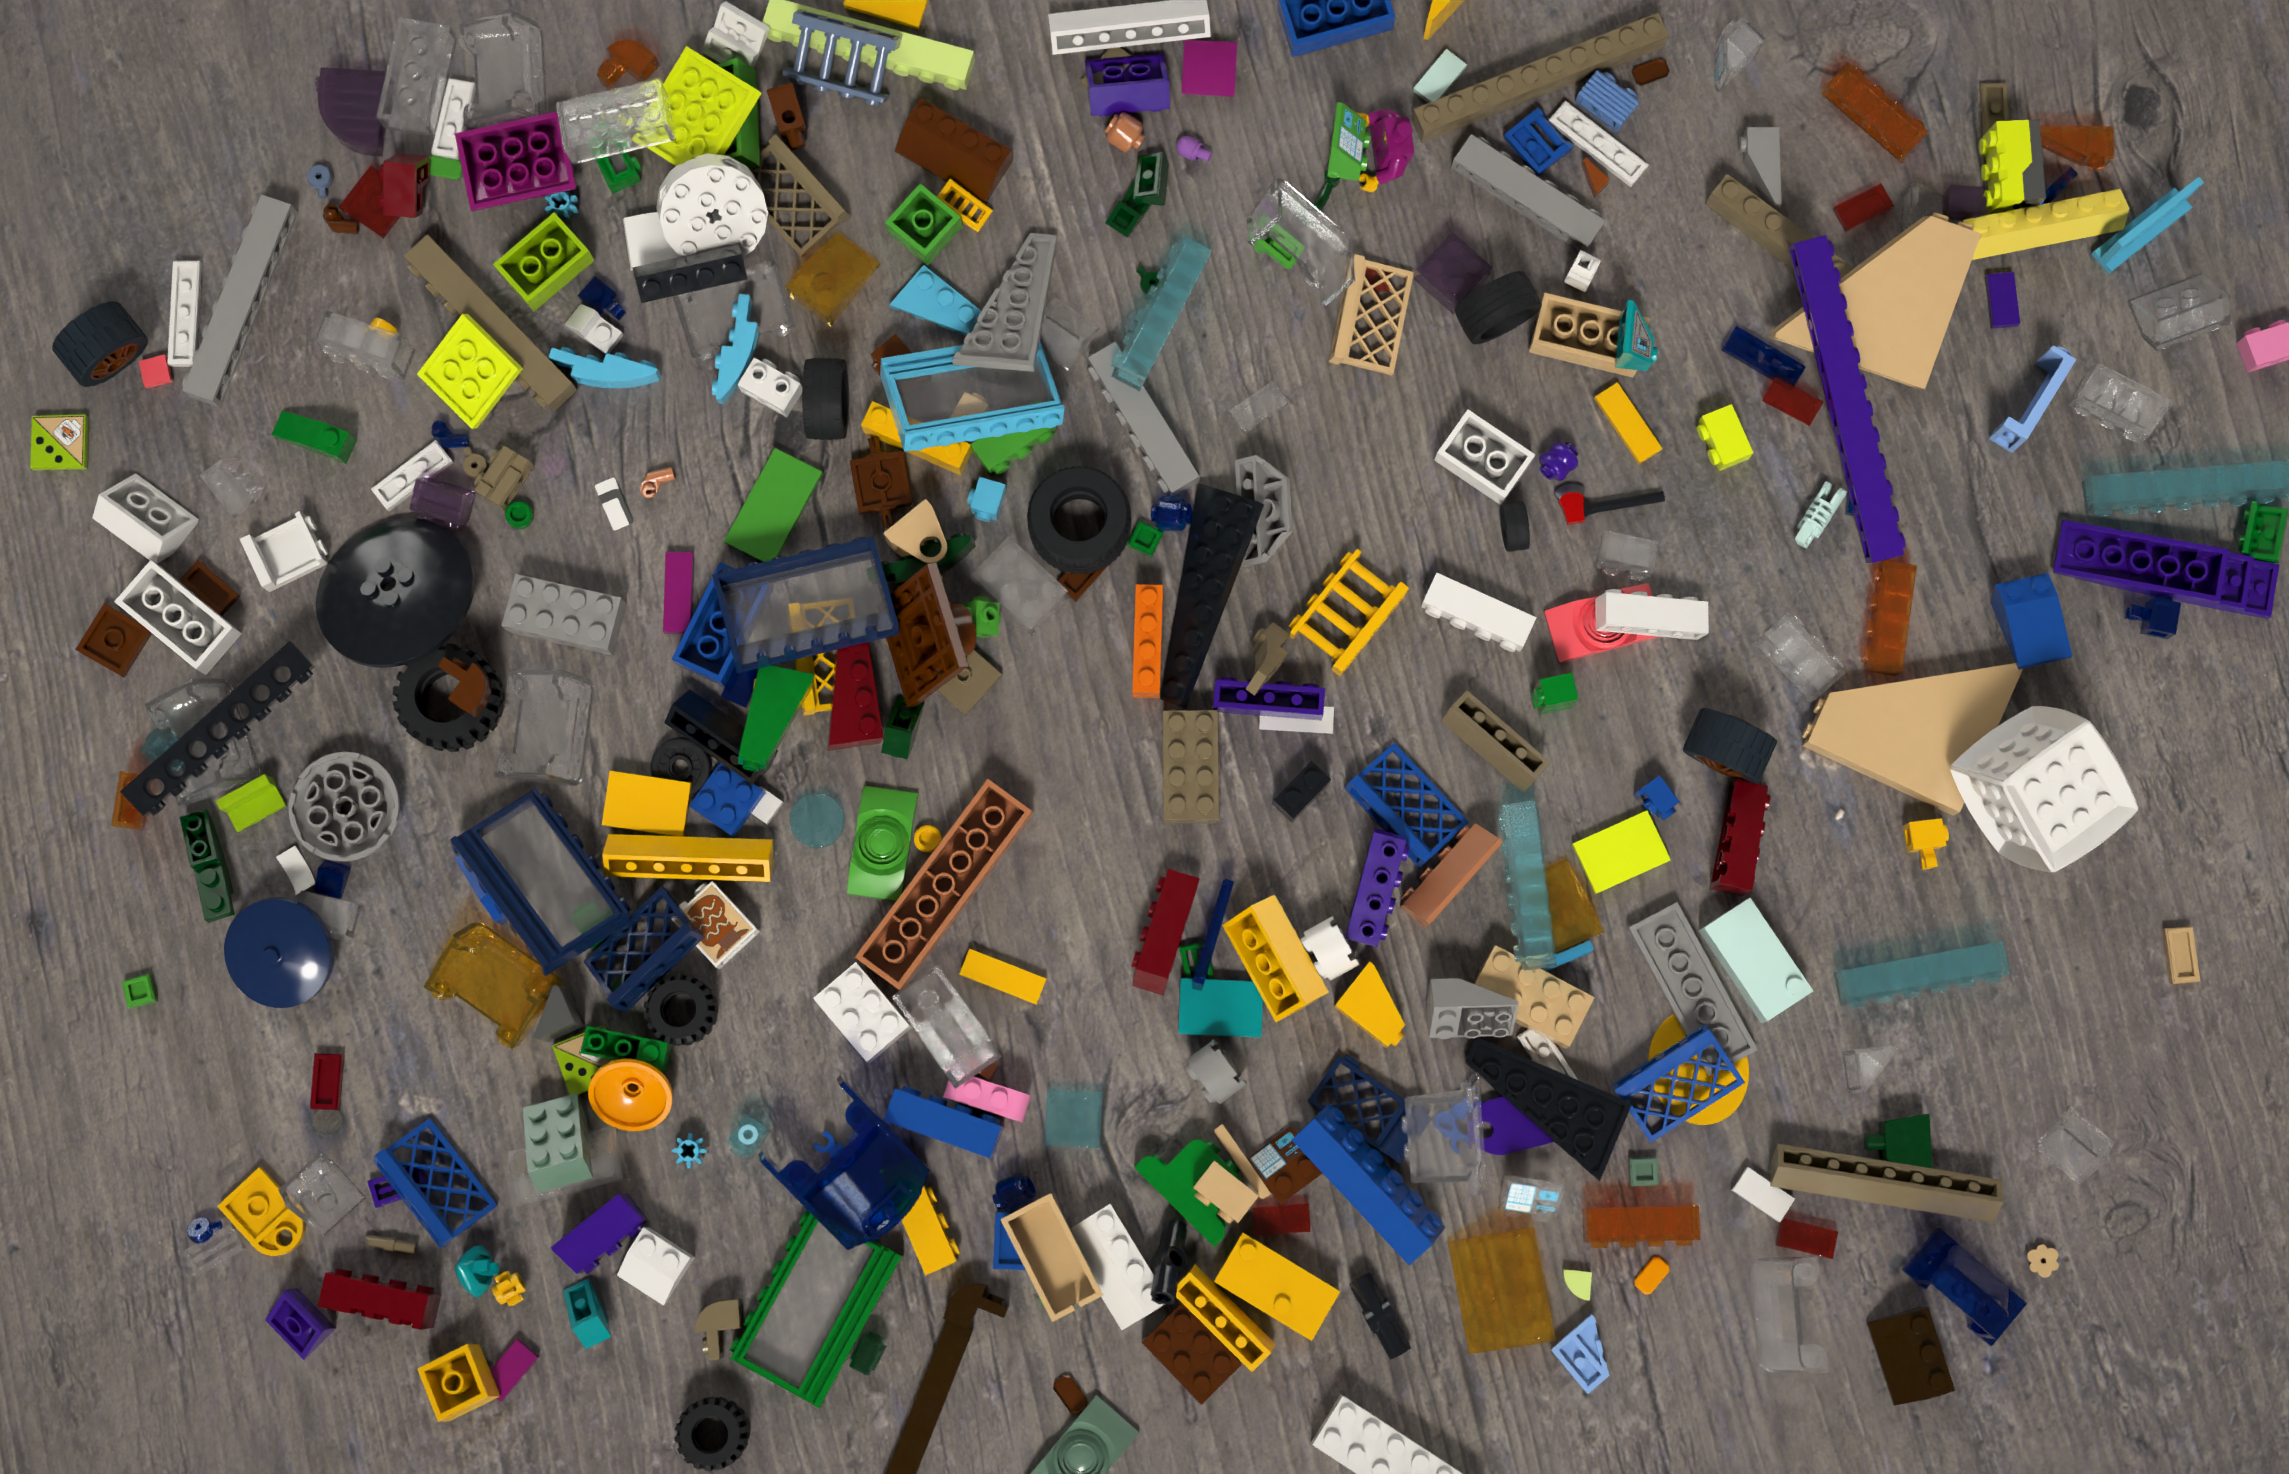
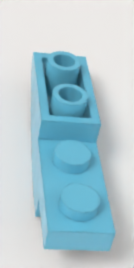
(735, 360)
(614, 372)

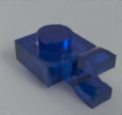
(600, 298)

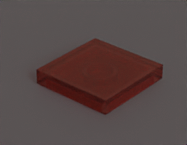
(364, 204)

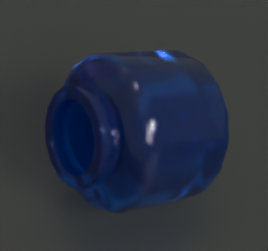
(1171, 513)
(1014, 1193)

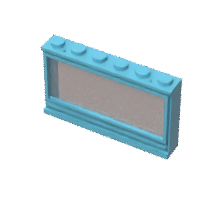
(957, 403)

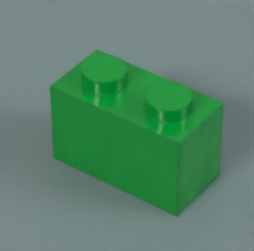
(1554, 694)

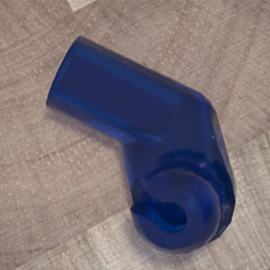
(446, 438)

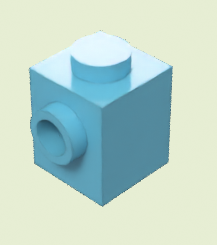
(987, 499)

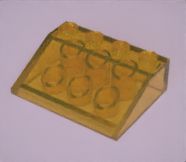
(1501, 1290)

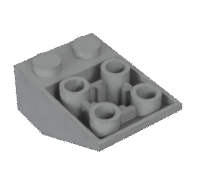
(1468, 1010)

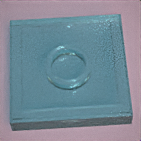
(1073, 1118)

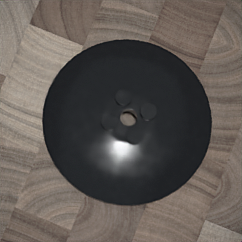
(414, 617)

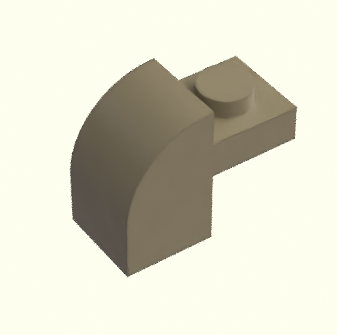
(713, 1319)

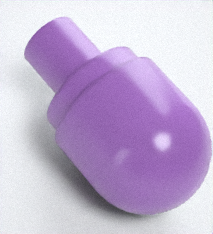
(1192, 149)

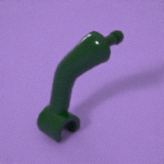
(1324, 195)

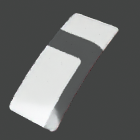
(613, 504)

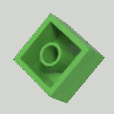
(923, 224)

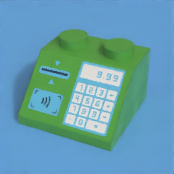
(1347, 144)

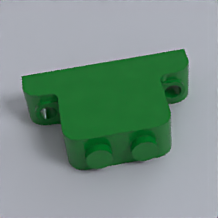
(1178, 1178)

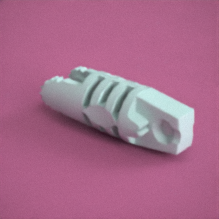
(1818, 515)

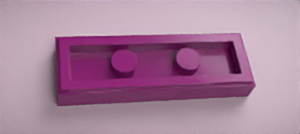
(678, 592)

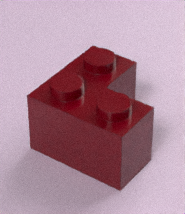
(403, 184)

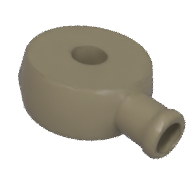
(471, 460)

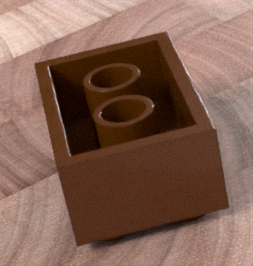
(1191, 1353)

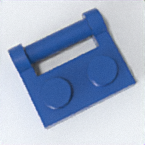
(1532, 147)

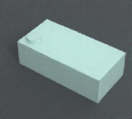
(1755, 960)

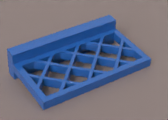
(1387, 817)
(1664, 1063)
(413, 1196)

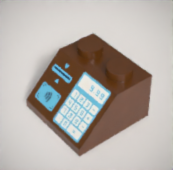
(1283, 1166)

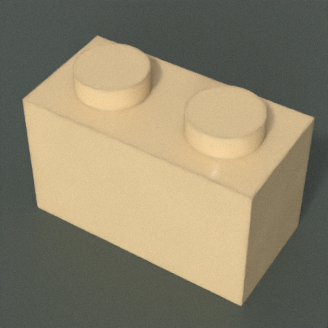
(1224, 1192)

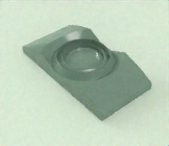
(1089, 1443)

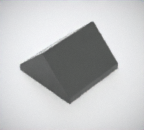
(559, 1016)

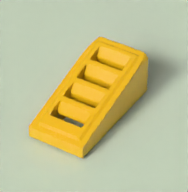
(968, 198)

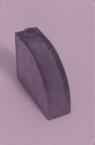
(350, 106)

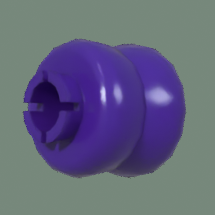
(1558, 461)

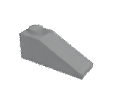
(1762, 160)

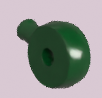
(1147, 278)

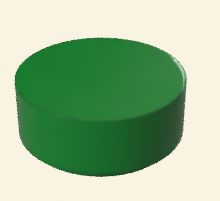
(519, 514)

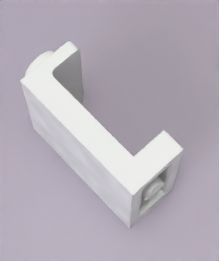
(285, 552)

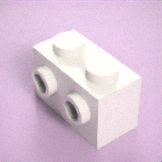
(770, 386)

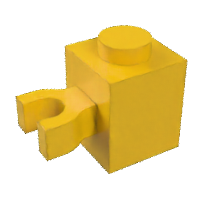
(1926, 837)

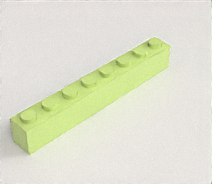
(916, 56)

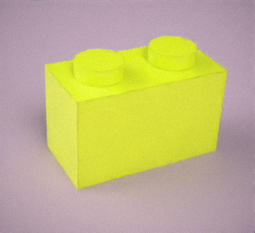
(1724, 438)

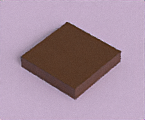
(114, 640)

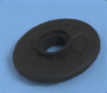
(682, 749)

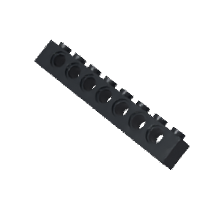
(139, 791)

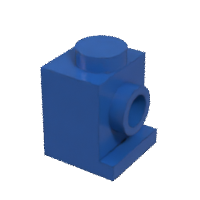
(1658, 798)

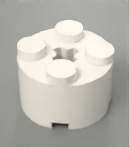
(1330, 949)

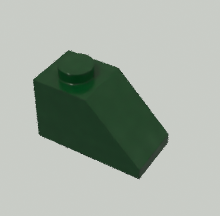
(901, 729)

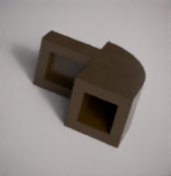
(967, 1300)

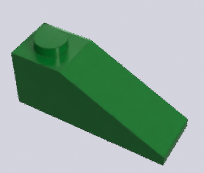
(315, 436)

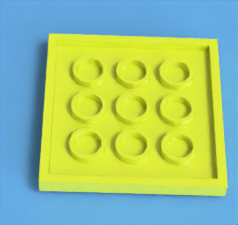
(705, 108)

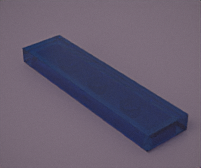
(1212, 934)

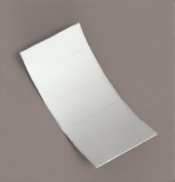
(296, 869)

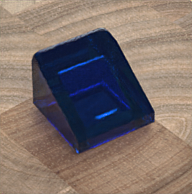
(332, 879)

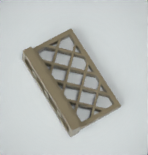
(811, 186)

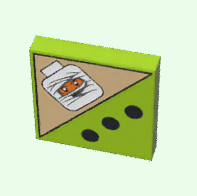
(59, 442)
(575, 1066)

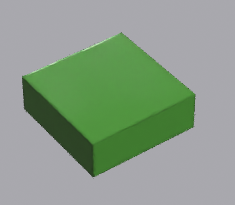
(139, 991)

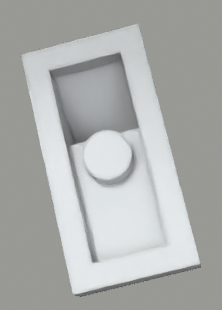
(594, 329)

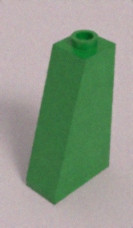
(772, 709)

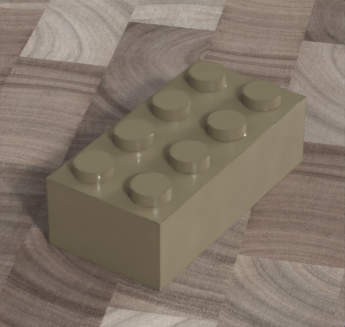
(1190, 767)

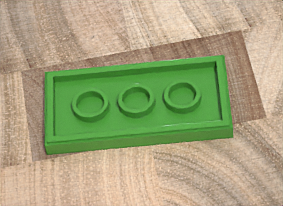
(773, 507)

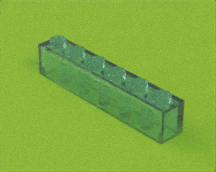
(1161, 312)
(1529, 886)
(1922, 973)

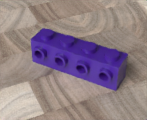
(1271, 700)
(1376, 887)

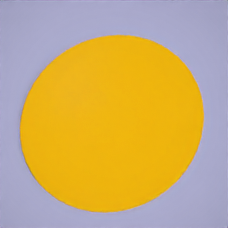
(1666, 1036)

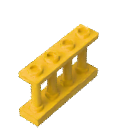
(1374, 615)

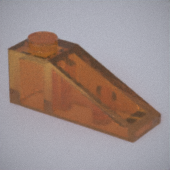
(2080, 144)

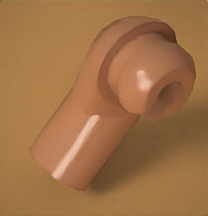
(654, 480)

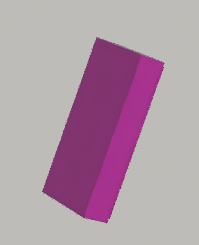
(512, 1367)

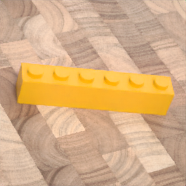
(688, 857)

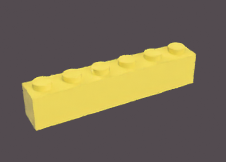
(2050, 223)

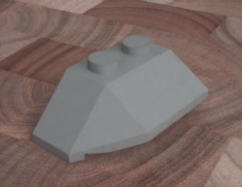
(1267, 485)

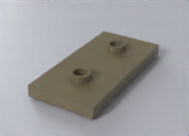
(971, 684)

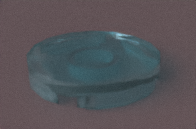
(817, 821)

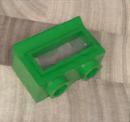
(619, 171)

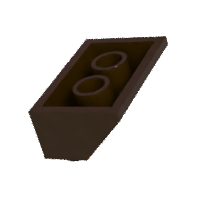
(1910, 1356)

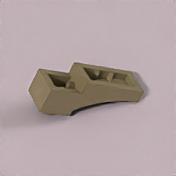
(1267, 654)

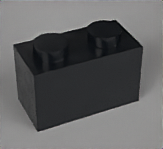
(1301, 791)

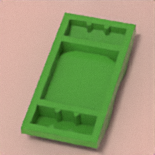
(882, 843)

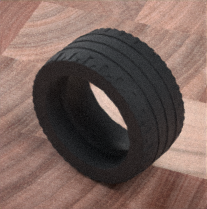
(1497, 307)
(825, 398)

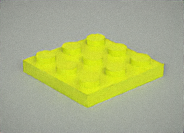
(469, 371)

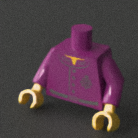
(1391, 146)

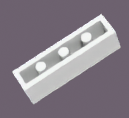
(1478, 612)
(1652, 615)

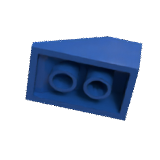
(2031, 620)

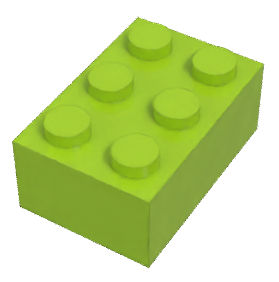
(543, 262)

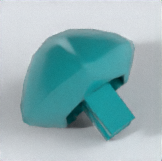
(476, 1270)

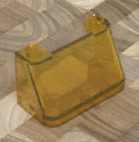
(493, 980)

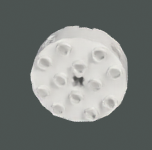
(708, 184)

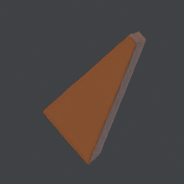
(1596, 179)

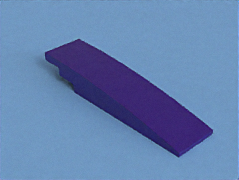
(2167, 567)

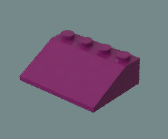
(514, 161)

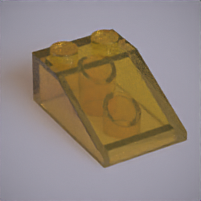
(831, 278)
(1570, 908)

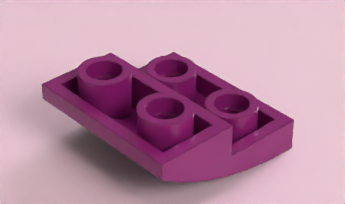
(1209, 68)

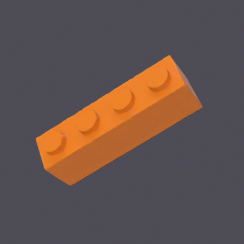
(1147, 641)

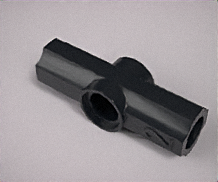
(1168, 1262)
(1379, 1316)

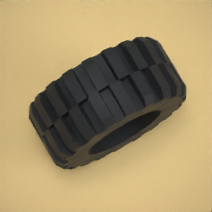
(412, 702)

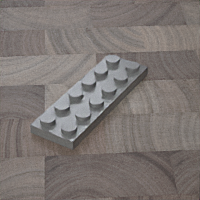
(1691, 983)

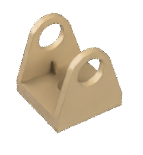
(913, 530)

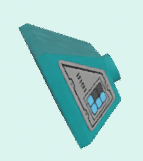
(1634, 341)

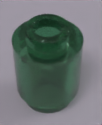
(867, 1353)

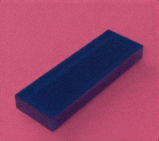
(1762, 357)

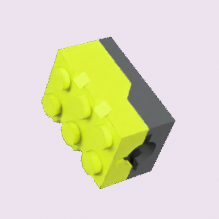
(2013, 165)

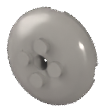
(318, 801)

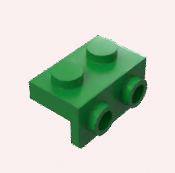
(2264, 532)

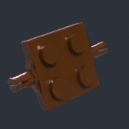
(881, 482)

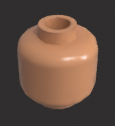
(1124, 132)

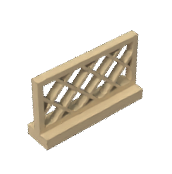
(1348, 316)

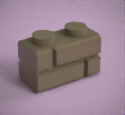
(503, 477)

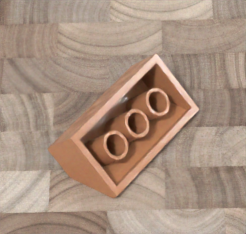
(1450, 875)

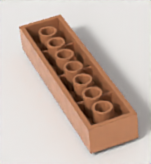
(944, 885)

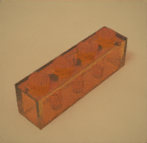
(1874, 112)
(1889, 617)
(1641, 1224)

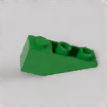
(618, 1046)

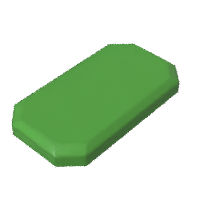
(445, 167)

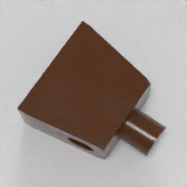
(786, 106)

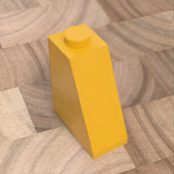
(1372, 1008)

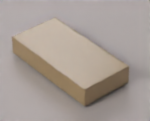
(2181, 955)

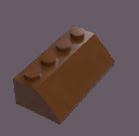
(953, 150)

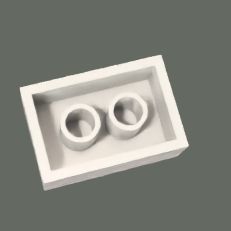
(1484, 457)
(862, 1012)

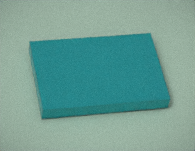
(1220, 1009)

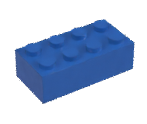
(1327, 23)
(705, 642)
(944, 1123)

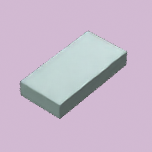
(1440, 77)

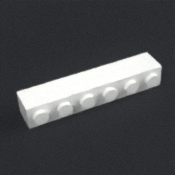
(1129, 25)

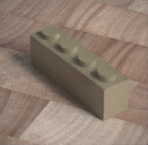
(1495, 741)

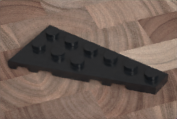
(1565, 1109)

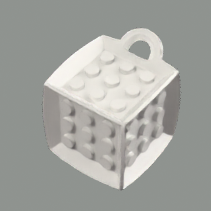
(2044, 788)

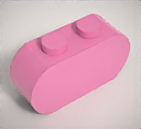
(990, 1098)

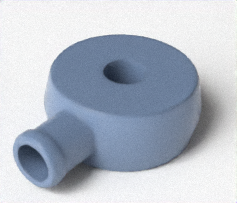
(322, 183)

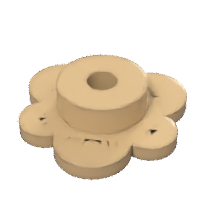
(2050, 1264)

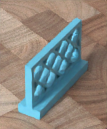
(2145, 227)

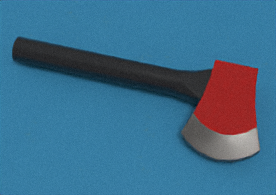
(1575, 509)

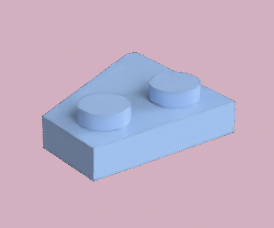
(1583, 1355)

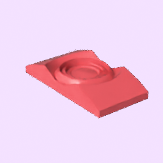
(1575, 633)

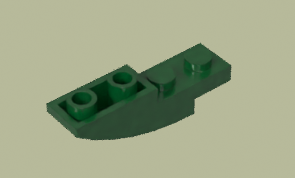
(957, 549)
(208, 864)

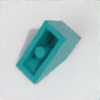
(586, 1314)

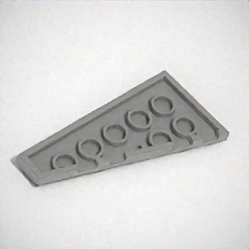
(1013, 317)

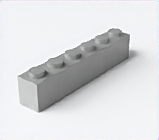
(1528, 193)
(1145, 424)

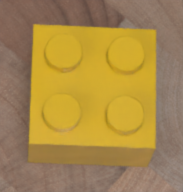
(458, 1382)

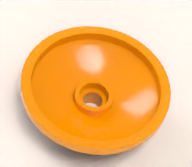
(630, 1105)

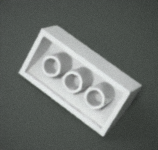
(1116, 1266)

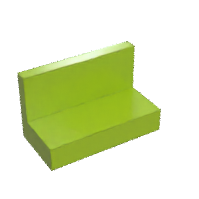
(252, 802)

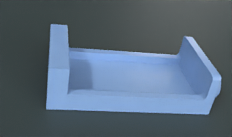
(2012, 434)

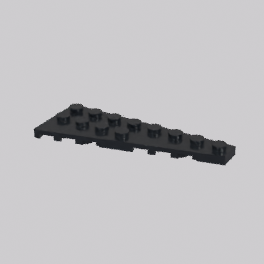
(1214, 553)

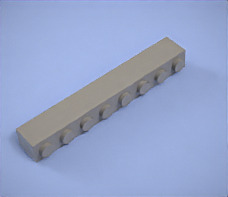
(239, 301)

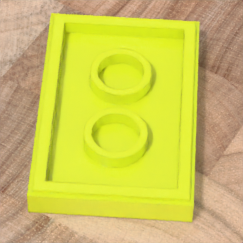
(1621, 852)

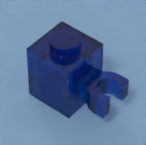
(2158, 617)

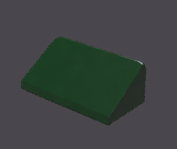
(1151, 179)

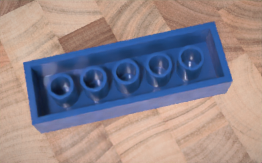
(1369, 1184)

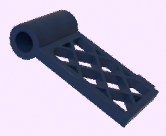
(1391, 1139)

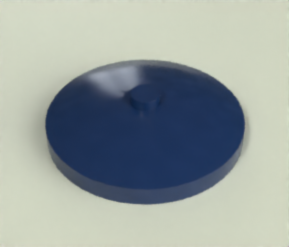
(279, 952)

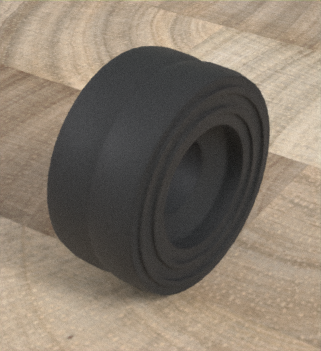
(1515, 526)

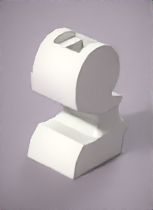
(1582, 271)

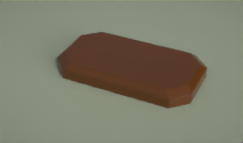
(1650, 72)
(1070, 1394)

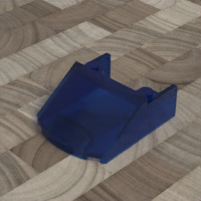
(864, 1184)

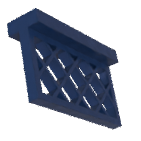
(652, 967)

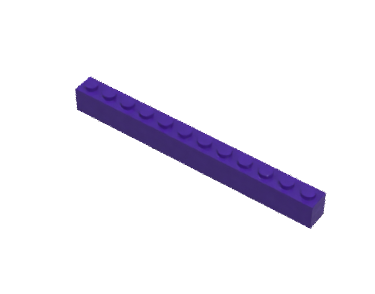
(1846, 399)

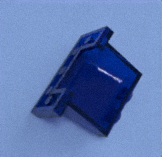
(1965, 1284)

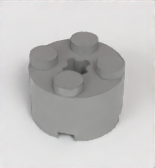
(1215, 1072)

